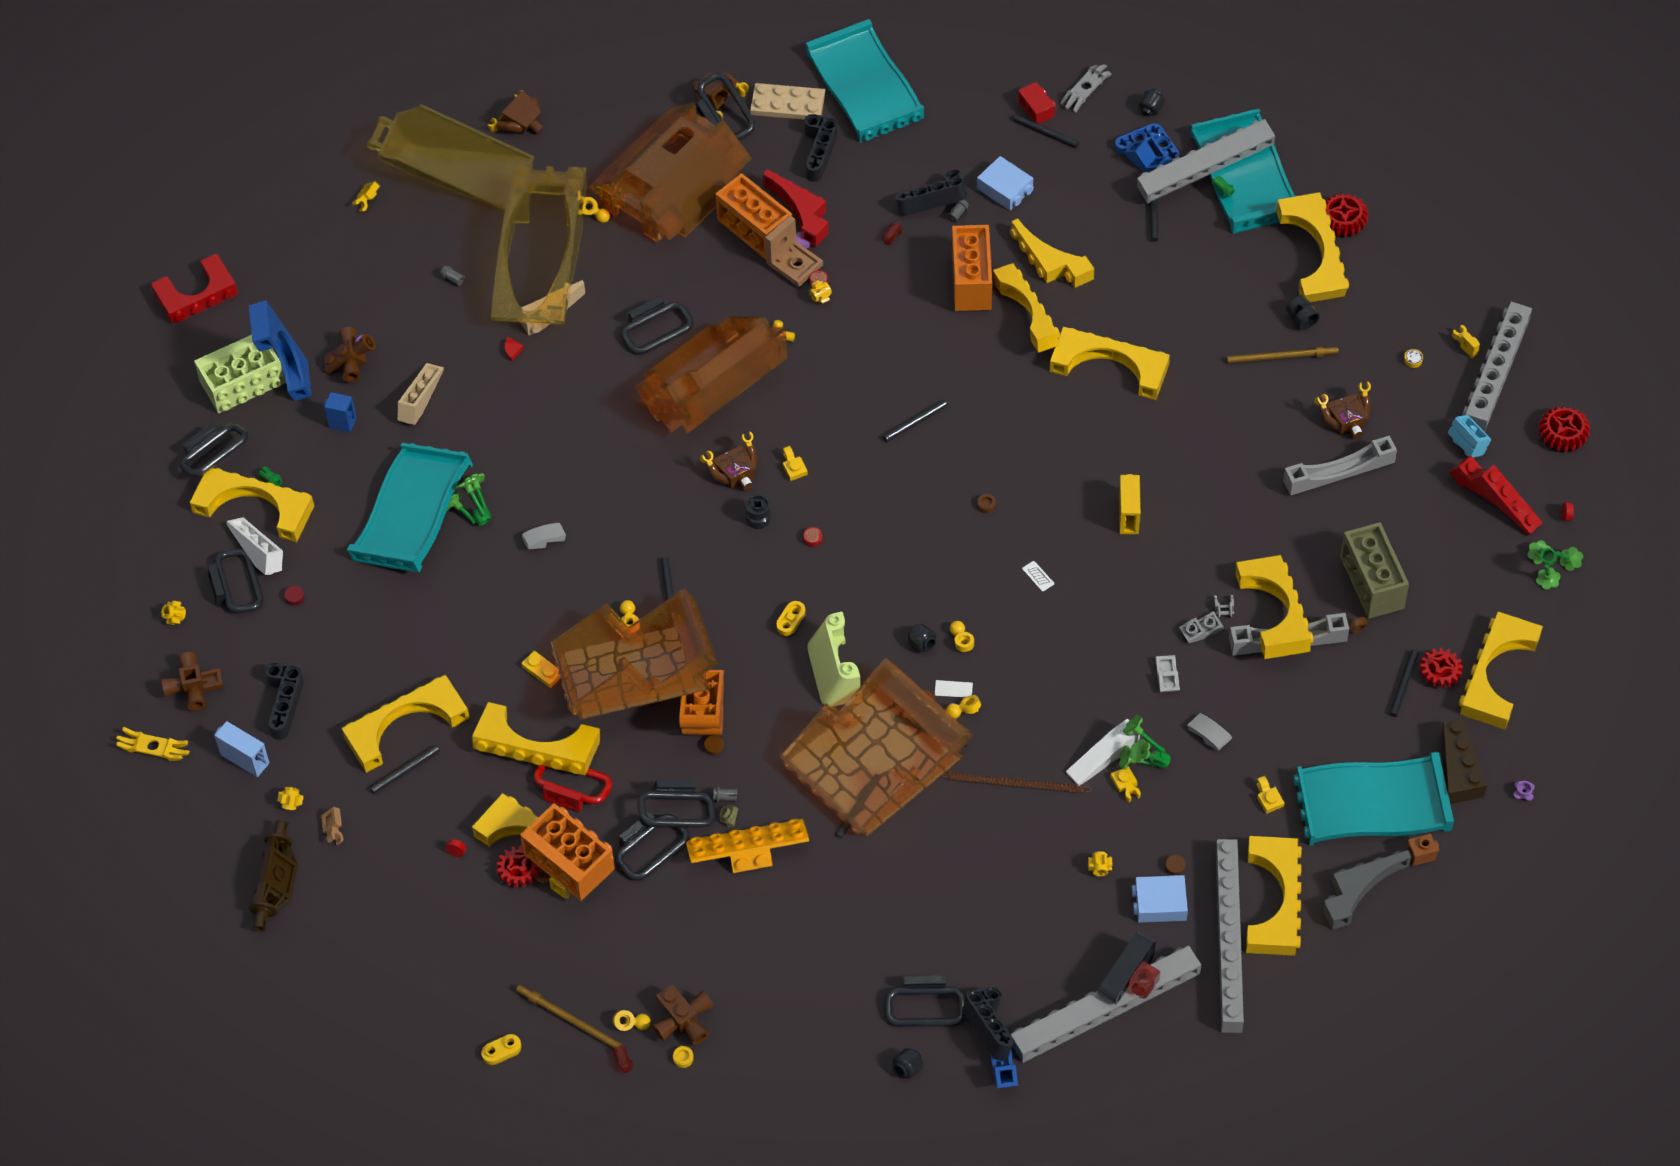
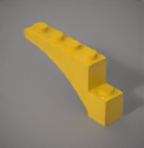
(1052, 262)

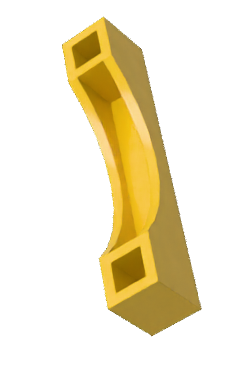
(1011, 284)

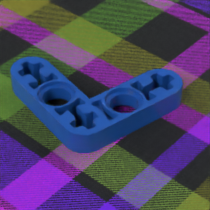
(1152, 138)

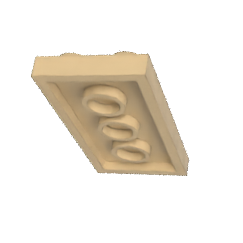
(786, 101)

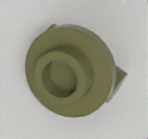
(728, 815)

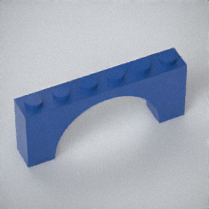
(270, 333)

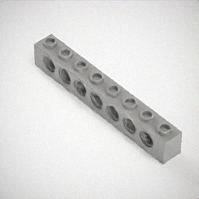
(1502, 354)

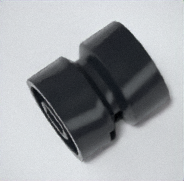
(1303, 312)
(758, 511)

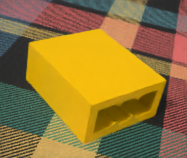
(1129, 504)

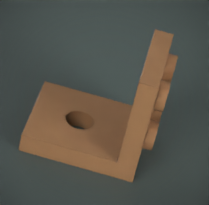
(784, 251)

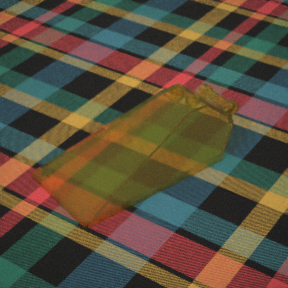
(449, 154)

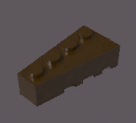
(1461, 766)

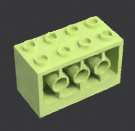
(238, 373)

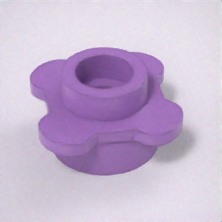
(1524, 785)

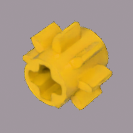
(820, 292)
(173, 612)
(290, 798)
(1100, 863)

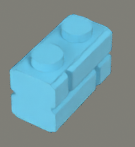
(1469, 436)

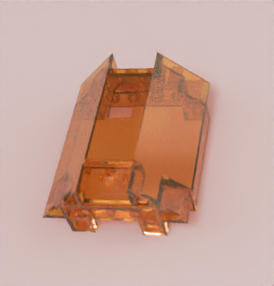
(671, 190)
(711, 370)

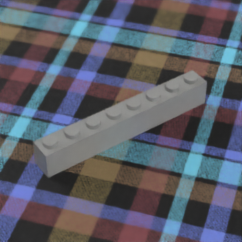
(1205, 160)

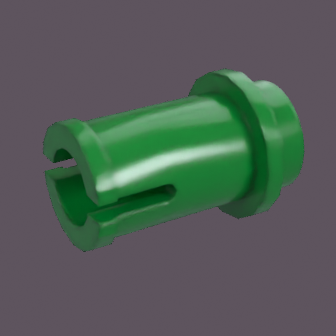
(1223, 186)
(270, 477)

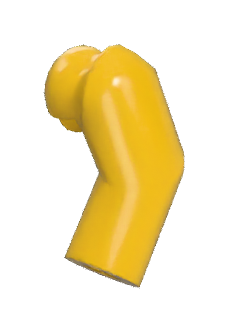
(789, 335)

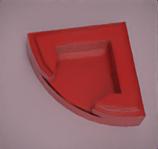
(512, 348)

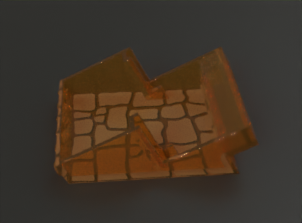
(624, 667)
(876, 748)

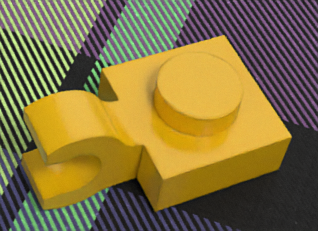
(367, 193)
(1468, 343)
(793, 466)
(1268, 798)

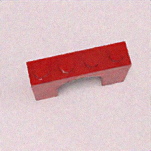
(181, 306)

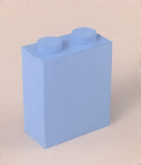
(1005, 183)
(241, 749)
(1160, 899)

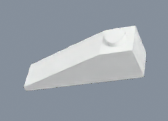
(258, 547)
(1102, 754)

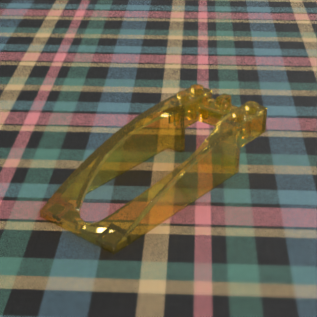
(523, 183)

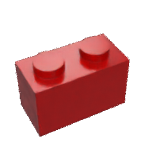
(1036, 103)

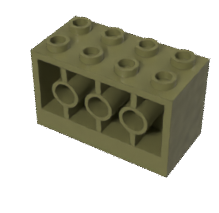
(1374, 570)

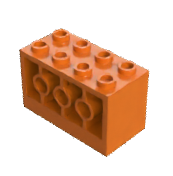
(749, 212)
(972, 267)
(567, 851)

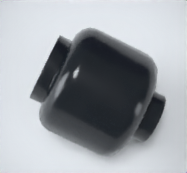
(1151, 102)
(922, 638)
(907, 1063)

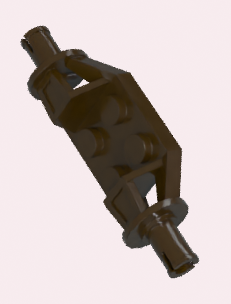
(276, 876)

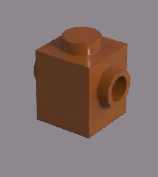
(1422, 849)

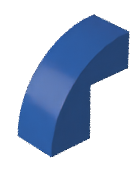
(1143, 156)
(1004, 1072)

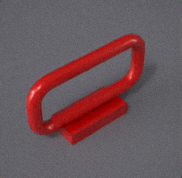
(570, 798)

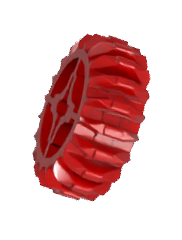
(1346, 214)
(1564, 425)

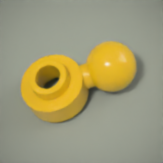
(602, 215)
(627, 608)
(963, 641)
(968, 705)
(641, 1021)

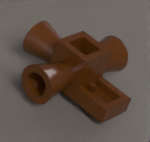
(349, 354)
(193, 681)
(682, 1015)

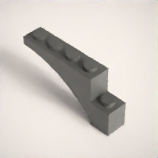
(1356, 882)

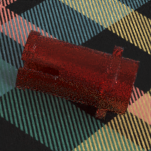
(894, 230)
(624, 1063)

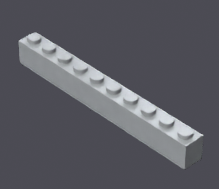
(1229, 936)
(1095, 1010)

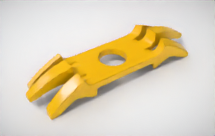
(141, 742)

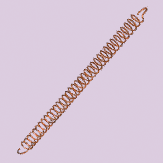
(1016, 782)

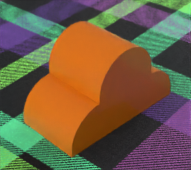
(703, 711)

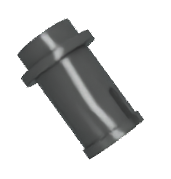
(957, 210)
(448, 273)
(723, 794)

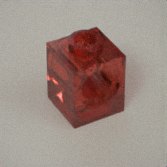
(1147, 973)

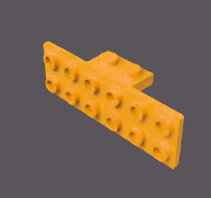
(748, 847)

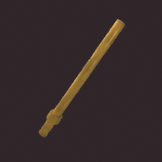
(1318, 352)
(536, 998)

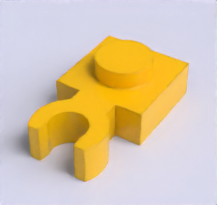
(1125, 781)

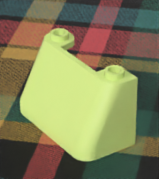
(834, 680)

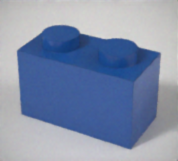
(340, 412)

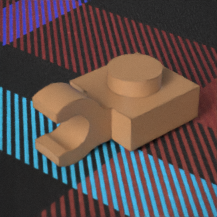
(330, 823)

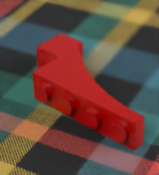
(805, 205)
(1496, 489)

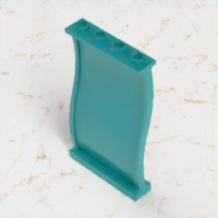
(864, 80)
(1256, 179)
(410, 507)
(1373, 799)

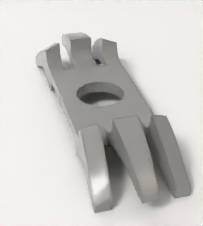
(1081, 94)

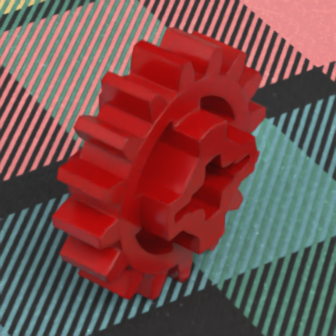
(1441, 668)
(518, 867)

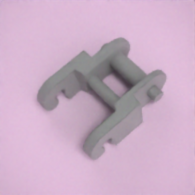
(1217, 607)

